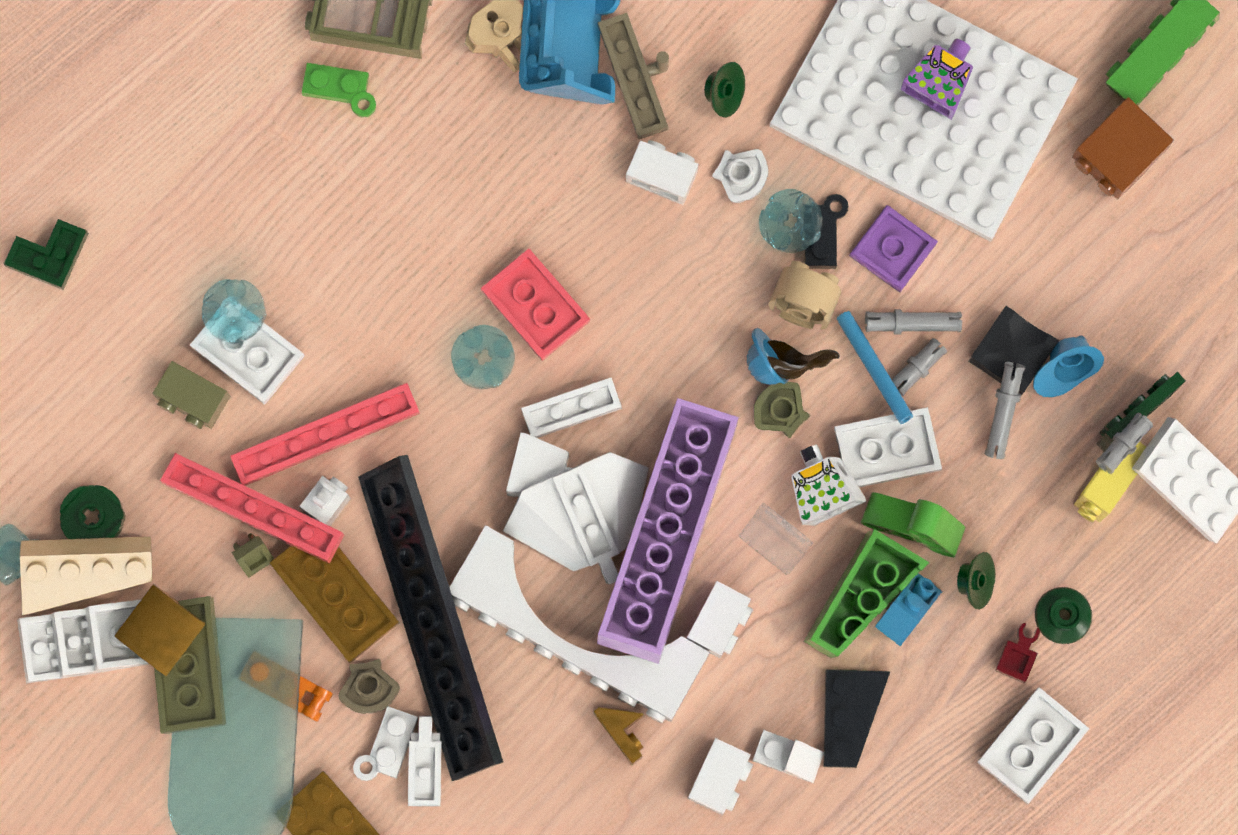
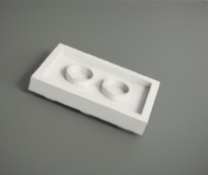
(255, 364)
(888, 451)
(1033, 745)

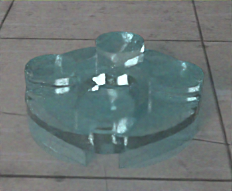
(777, 212)
(215, 310)
(499, 349)

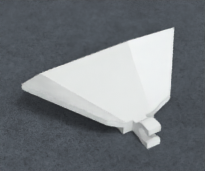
(582, 513)

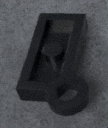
(824, 252)

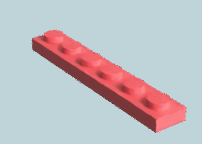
(325, 434)
(252, 508)

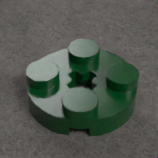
(92, 498)

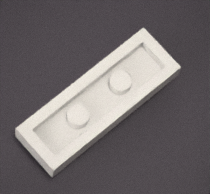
(571, 408)

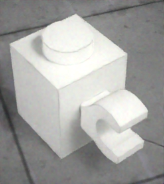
(326, 500)

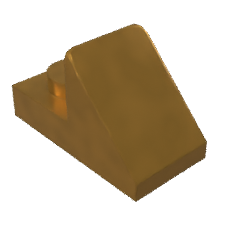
(615, 724)

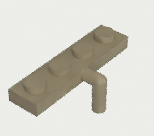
(635, 75)

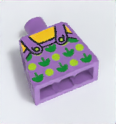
(940, 78)

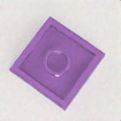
(893, 248)

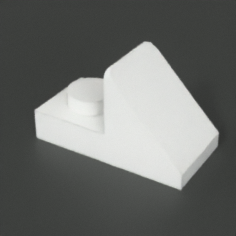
(788, 756)

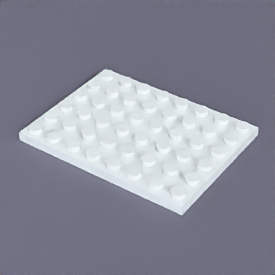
(961, 168)

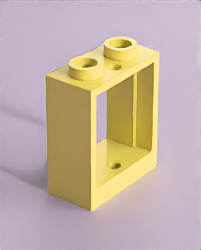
(1107, 489)

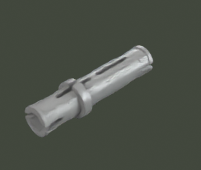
(913, 321)
(1004, 410)

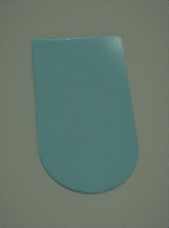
(243, 772)

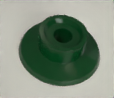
(725, 89)
(977, 580)
(1051, 623)

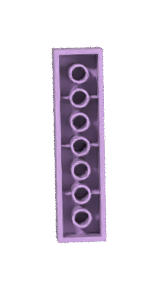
(667, 531)

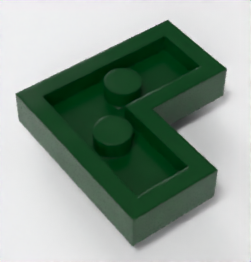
(49, 263)

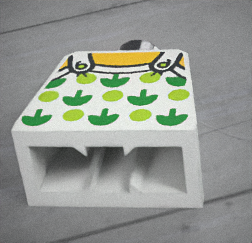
(824, 487)

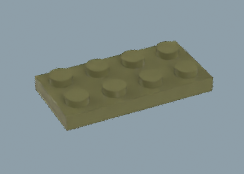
(193, 689)

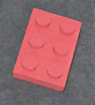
(535, 304)

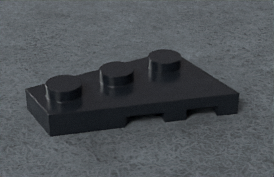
(849, 713)

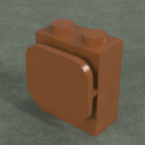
(1122, 149)

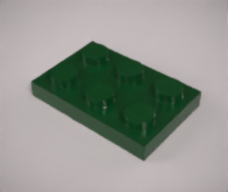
(1158, 394)

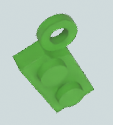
(339, 86)

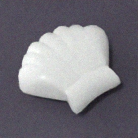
(742, 174)

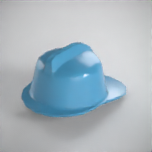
(1068, 366)

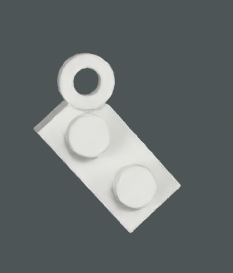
(389, 745)

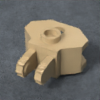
(498, 35)

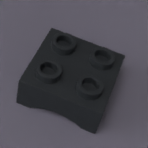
(1013, 341)

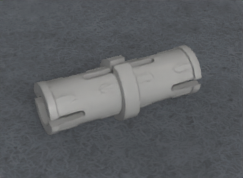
(918, 366)
(1124, 443)

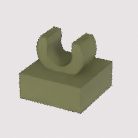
(252, 555)

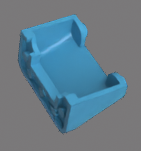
(563, 50)

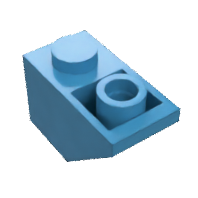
(908, 609)

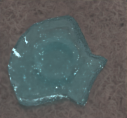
(10, 553)

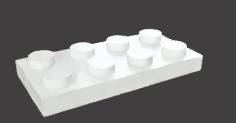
(1190, 479)

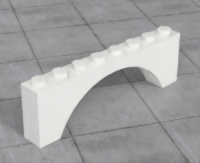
(491, 588)

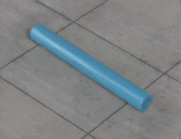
(875, 367)

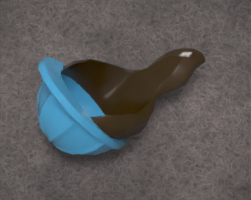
(778, 362)

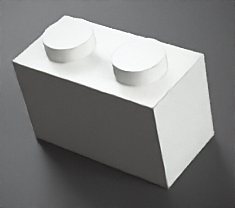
(662, 171)
(719, 620)
(720, 776)

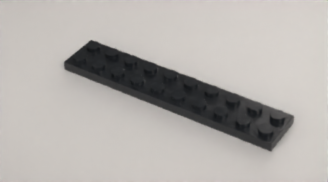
(430, 618)

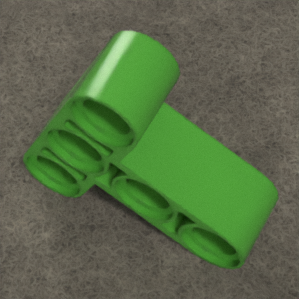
(917, 522)

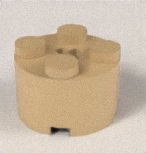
(805, 296)

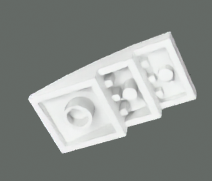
(76, 642)

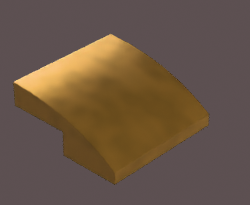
(159, 630)

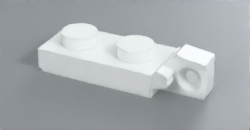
(424, 766)

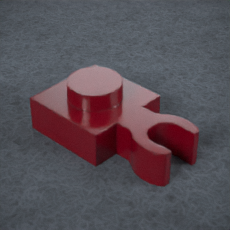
(1017, 658)

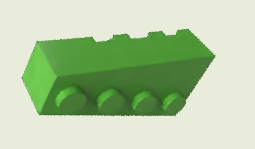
(1161, 48)
(864, 590)

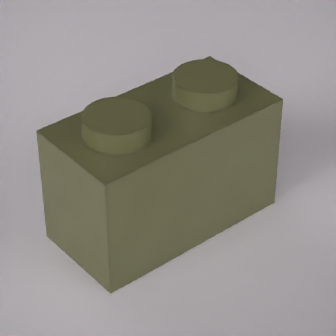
(190, 395)

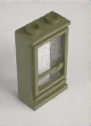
(371, 24)

